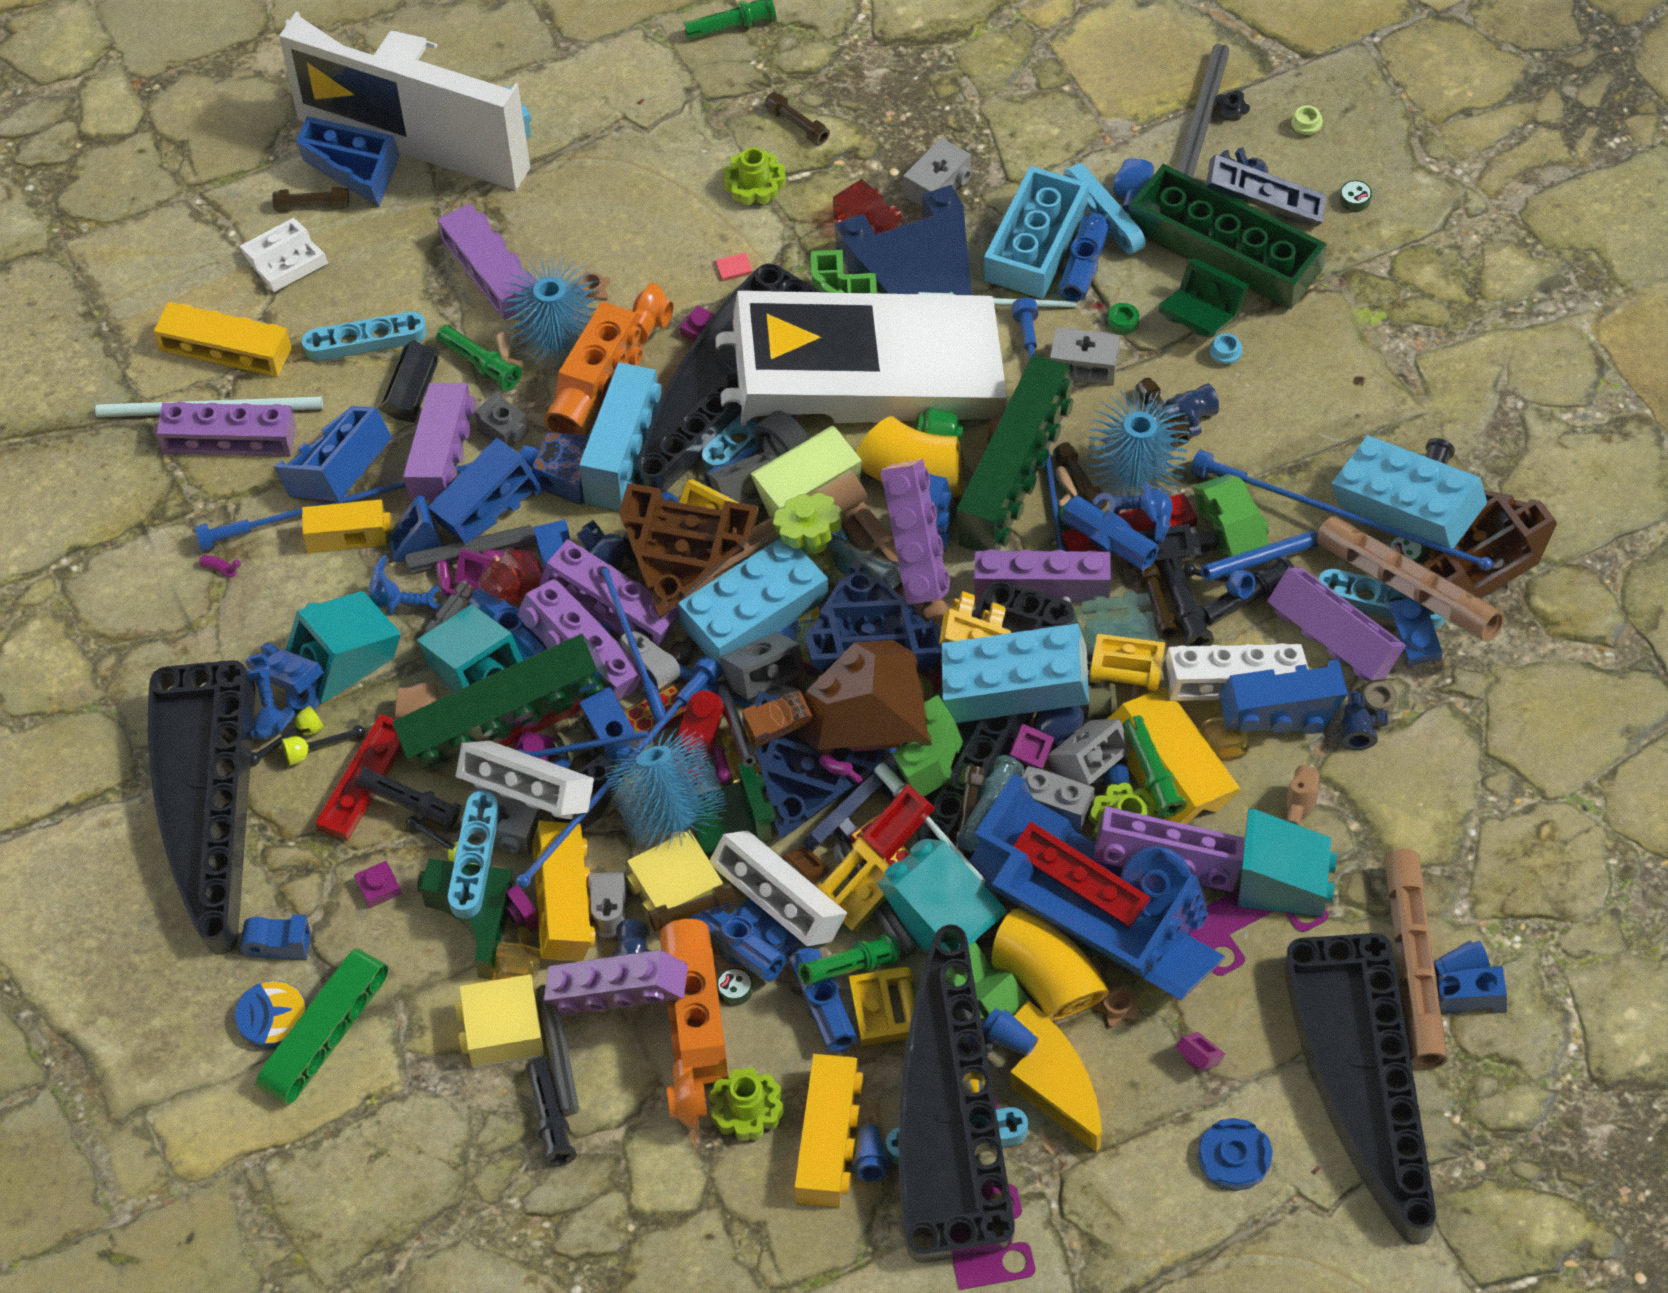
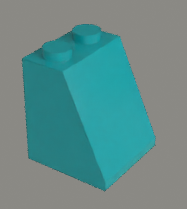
(345, 638)
(468, 648)
(1285, 867)
(937, 890)

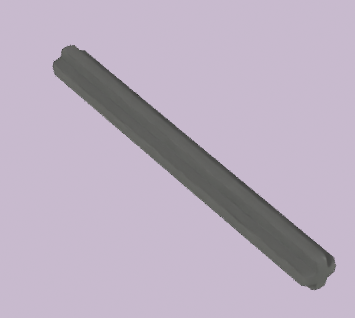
(1203, 110)

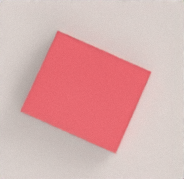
(734, 266)

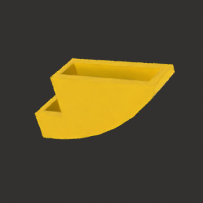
(1056, 1079)

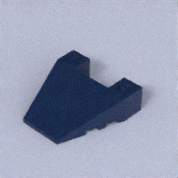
(916, 256)

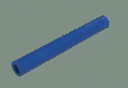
(1259, 555)

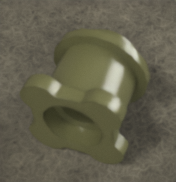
(1101, 701)
(571, 737)

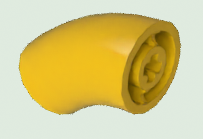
(897, 443)
(1047, 965)

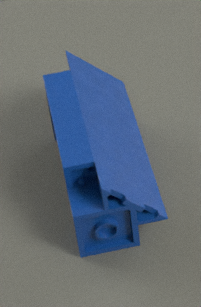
(1154, 947)

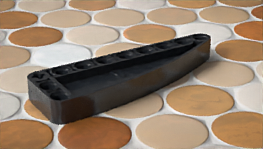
(691, 405)
(981, 738)
(190, 786)
(1344, 1051)
(936, 1140)

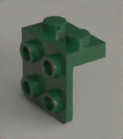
(1205, 300)
(744, 811)

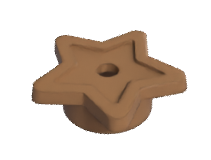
(600, 285)
(1122, 997)

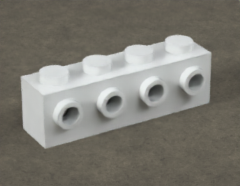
(1203, 670)
(525, 778)
(777, 888)

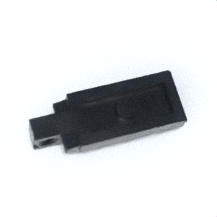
(1182, 543)

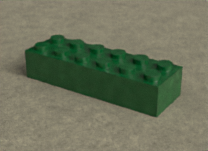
(1228, 235)
(1015, 455)
(502, 702)

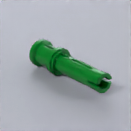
(743, 14)
(488, 362)
(1159, 780)
(861, 957)

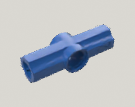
(1084, 257)
(1109, 533)
(506, 615)
(741, 945)
(829, 1014)

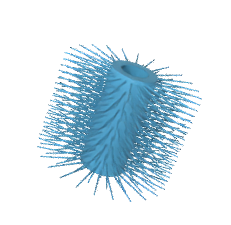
(552, 312)
(1137, 447)
(665, 789)

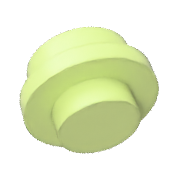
(1307, 120)

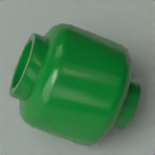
(938, 423)

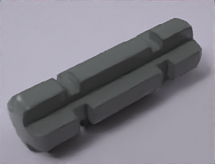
(452, 605)

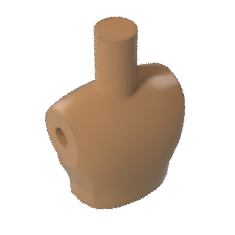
(415, 697)
(1302, 794)

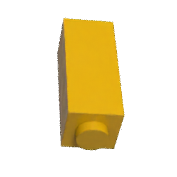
(345, 526)

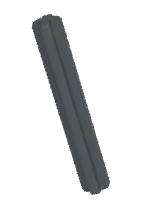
(450, 553)
(885, 914)
(558, 1056)

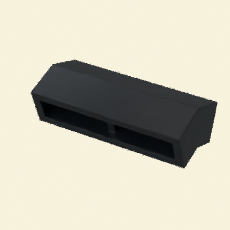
(409, 381)

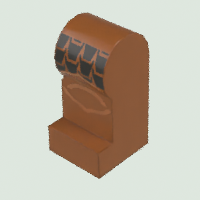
(776, 718)

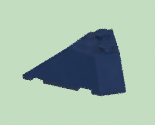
(865, 612)
(797, 780)

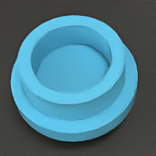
(1226, 349)

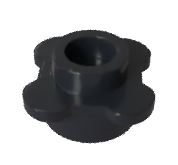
(1232, 105)

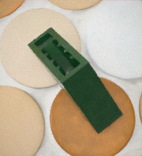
(489, 923)

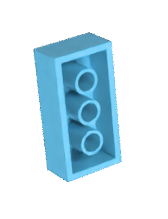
(1036, 232)
(619, 435)
(1409, 492)
(753, 600)
(1015, 673)

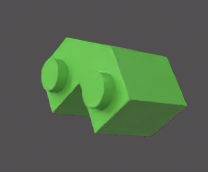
(830, 278)
(1232, 513)
(929, 766)
(992, 986)

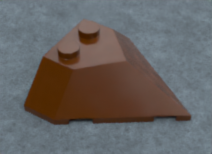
(1508, 534)
(680, 541)
(867, 701)

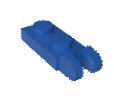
(289, 669)

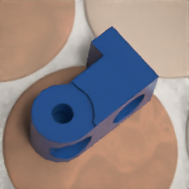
(550, 538)
(276, 938)
(1472, 990)

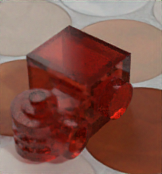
(866, 200)
(512, 575)

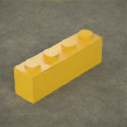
(222, 339)
(562, 894)
(827, 1130)

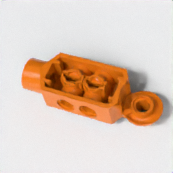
(607, 339)
(694, 1022)

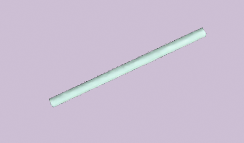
(151, 409)

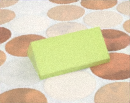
(805, 469)

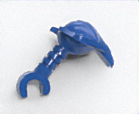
(1152, 501)
(388, 595)
(270, 719)

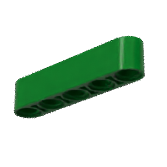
(322, 1026)

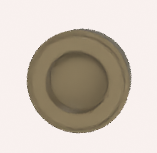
(1379, 696)

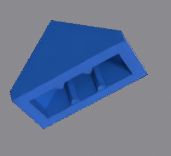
(414, 531)

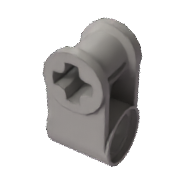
(660, 666)
(608, 902)

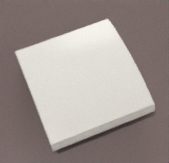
(283, 254)

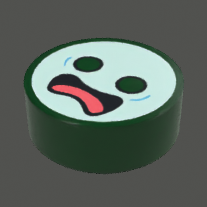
(1355, 195)
(734, 986)

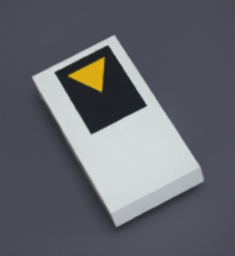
(425, 107)
(865, 355)

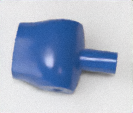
(1131, 179)

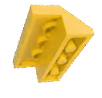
(1184, 752)

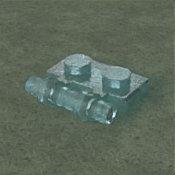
(1132, 625)

